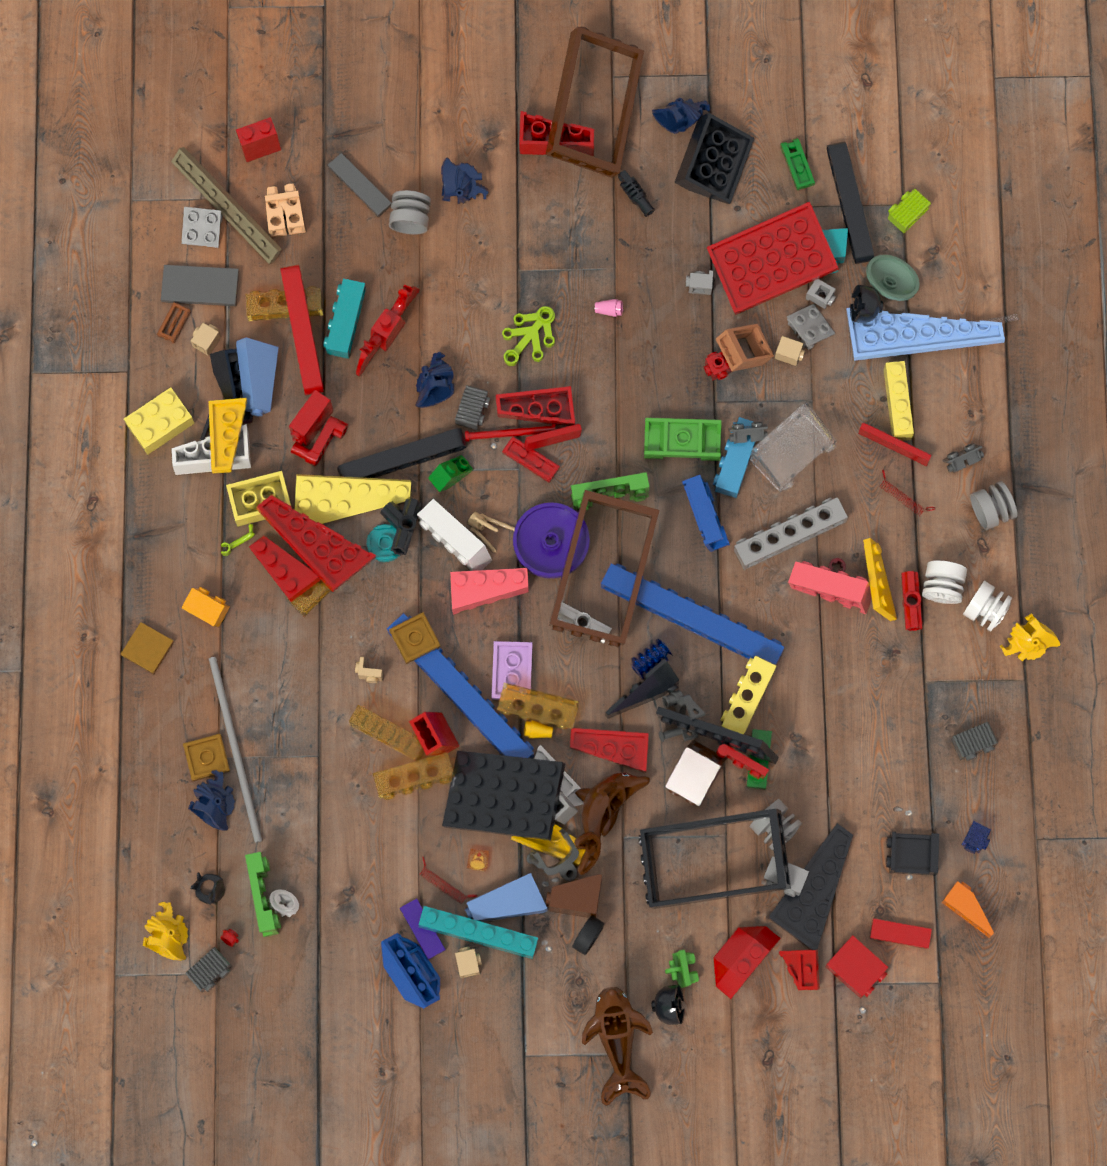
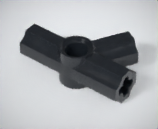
(399, 517)

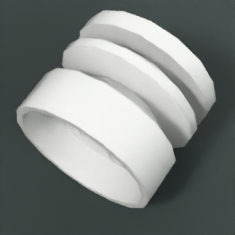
(944, 582)
(987, 606)

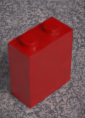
(258, 139)
(310, 418)
(434, 733)
(857, 967)

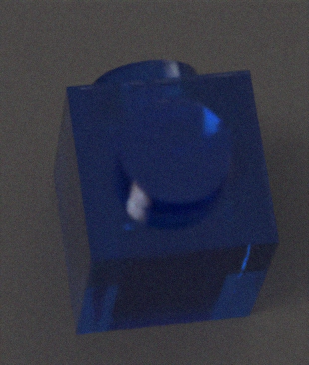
(976, 838)

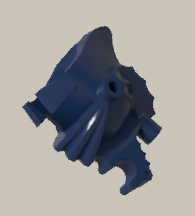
(680, 114)
(461, 182)
(435, 382)
(213, 802)

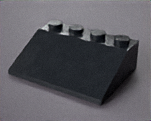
(714, 159)

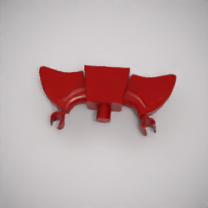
(386, 327)

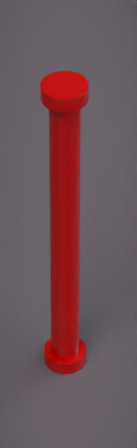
(507, 432)

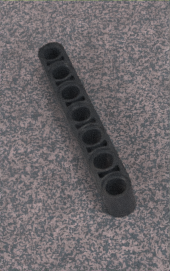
(850, 202)
(405, 455)

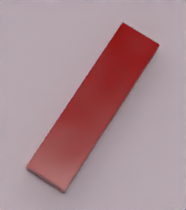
(894, 444)

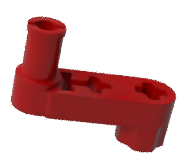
(332, 428)

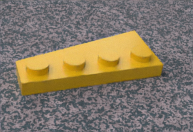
(225, 428)
(878, 581)
(556, 847)

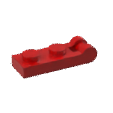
(740, 761)

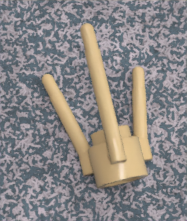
(479, 522)

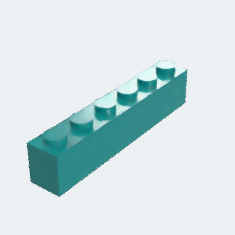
(478, 932)

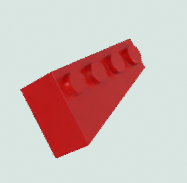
(536, 132)
(540, 406)

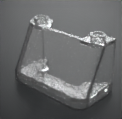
(792, 447)

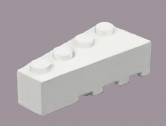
(196, 456)
(454, 536)

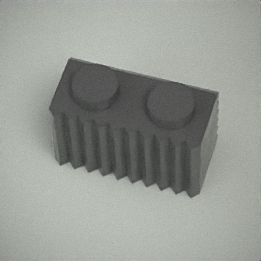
(471, 407)
(974, 741)
(208, 970)

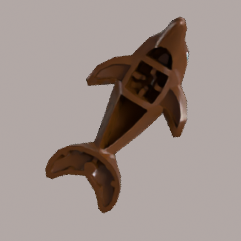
(601, 812)
(615, 1025)

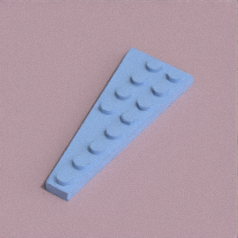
(917, 333)

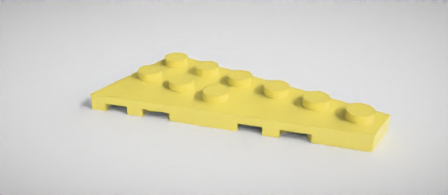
(340, 497)

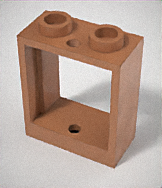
(733, 352)

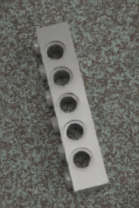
(750, 558)

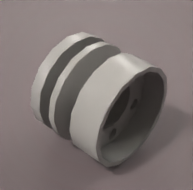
(409, 212)
(992, 506)
(763, 825)

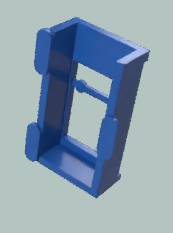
(705, 513)

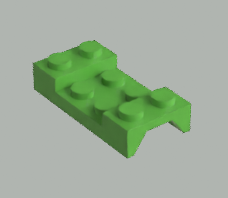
(682, 438)
(636, 485)
(257, 870)

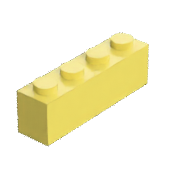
(898, 400)

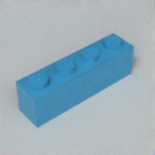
(734, 464)

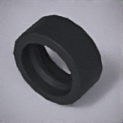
(588, 935)

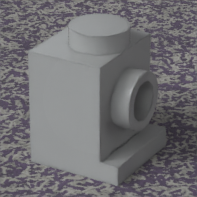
(700, 282)
(821, 288)

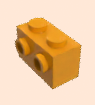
(205, 606)

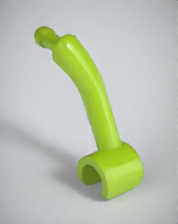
(237, 542)

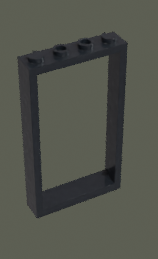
(779, 846)

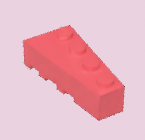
(831, 585)
(483, 587)

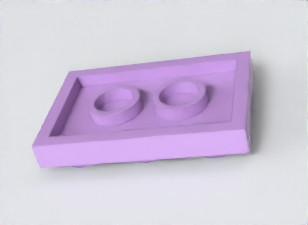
(511, 665)

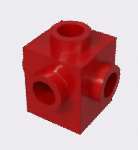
(716, 366)

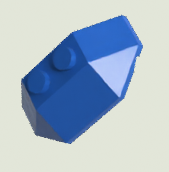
(410, 971)

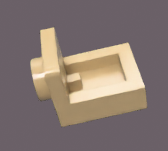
(368, 674)

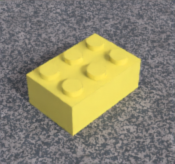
(159, 421)
(250, 493)

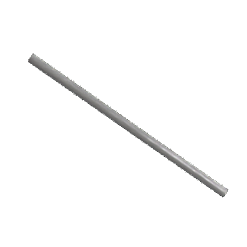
(235, 750)

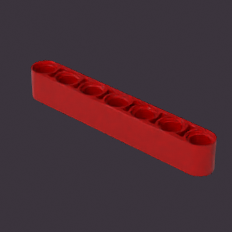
(302, 329)

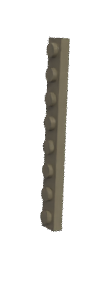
(229, 207)

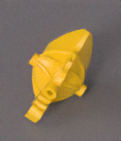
(1030, 639)
(167, 934)

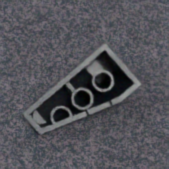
(227, 374)
(656, 685)

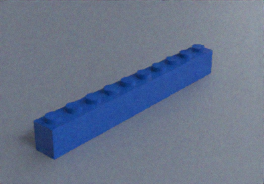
(692, 616)
(470, 702)

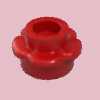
(229, 937)

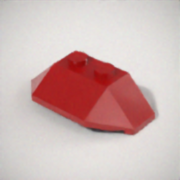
(741, 957)

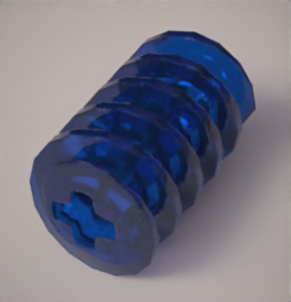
(650, 657)

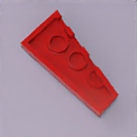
(285, 570)
(615, 746)

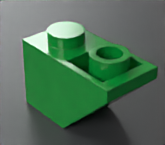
(450, 473)

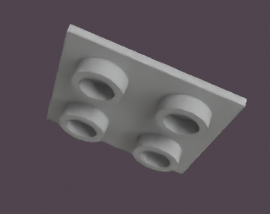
(201, 227)
(810, 326)

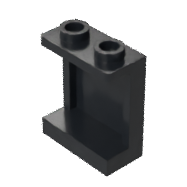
(913, 853)

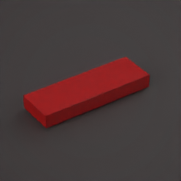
(552, 437)
(531, 459)
(900, 933)

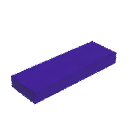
(427, 939)

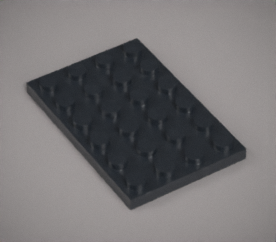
(504, 795)

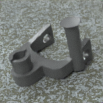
(680, 704)
(562, 866)

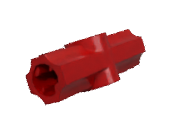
(912, 613)

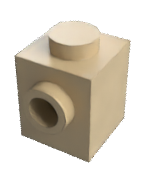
(205, 338)
(789, 351)
(468, 962)

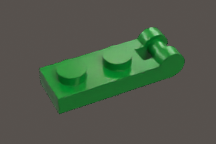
(797, 164)

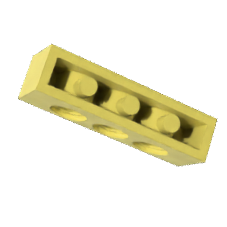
(766, 670)

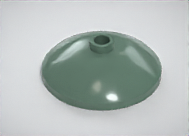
(892, 277)

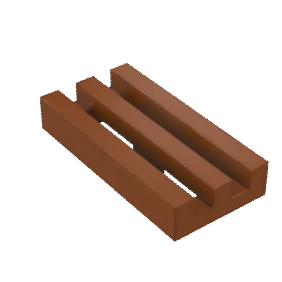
(179, 327)

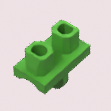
(679, 969)

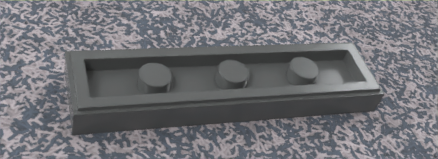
(359, 185)

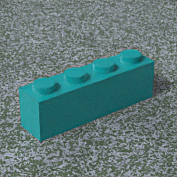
(345, 318)

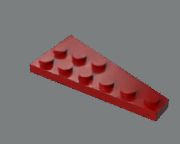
(320, 547)

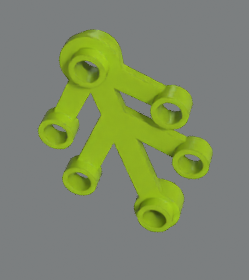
(530, 333)

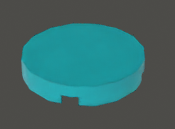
(380, 542)

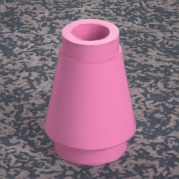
(609, 307)

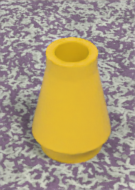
(537, 730)

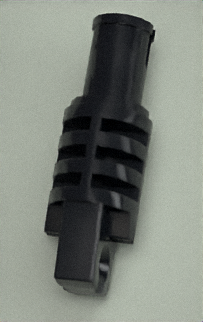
(635, 192)

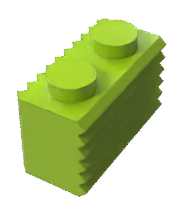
(908, 210)

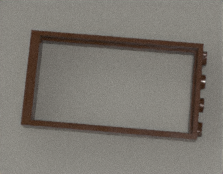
(575, 157)
(619, 504)

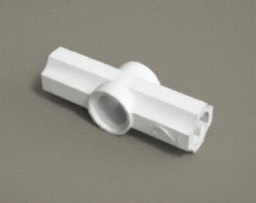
(571, 615)

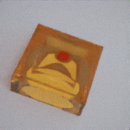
(478, 860)

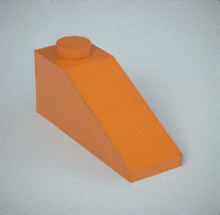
(965, 905)

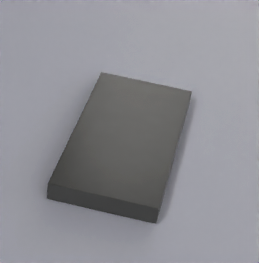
(199, 285)

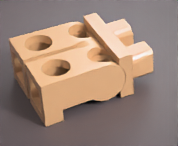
(284, 204)

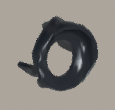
(217, 892)

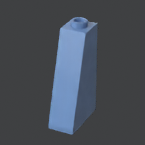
(257, 374)
(508, 901)

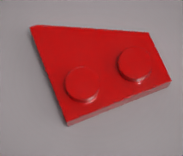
(803, 967)

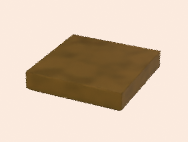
(414, 638)
(147, 648)
(206, 755)

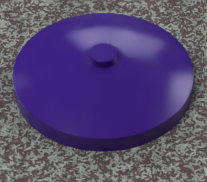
(544, 539)

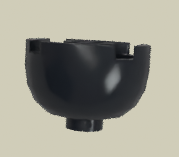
(866, 304)
(669, 1005)

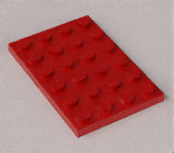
(772, 258)

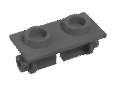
(740, 432)
(956, 459)

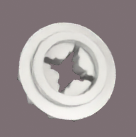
(285, 897)

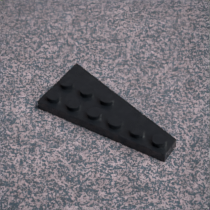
(741, 742)
(807, 913)

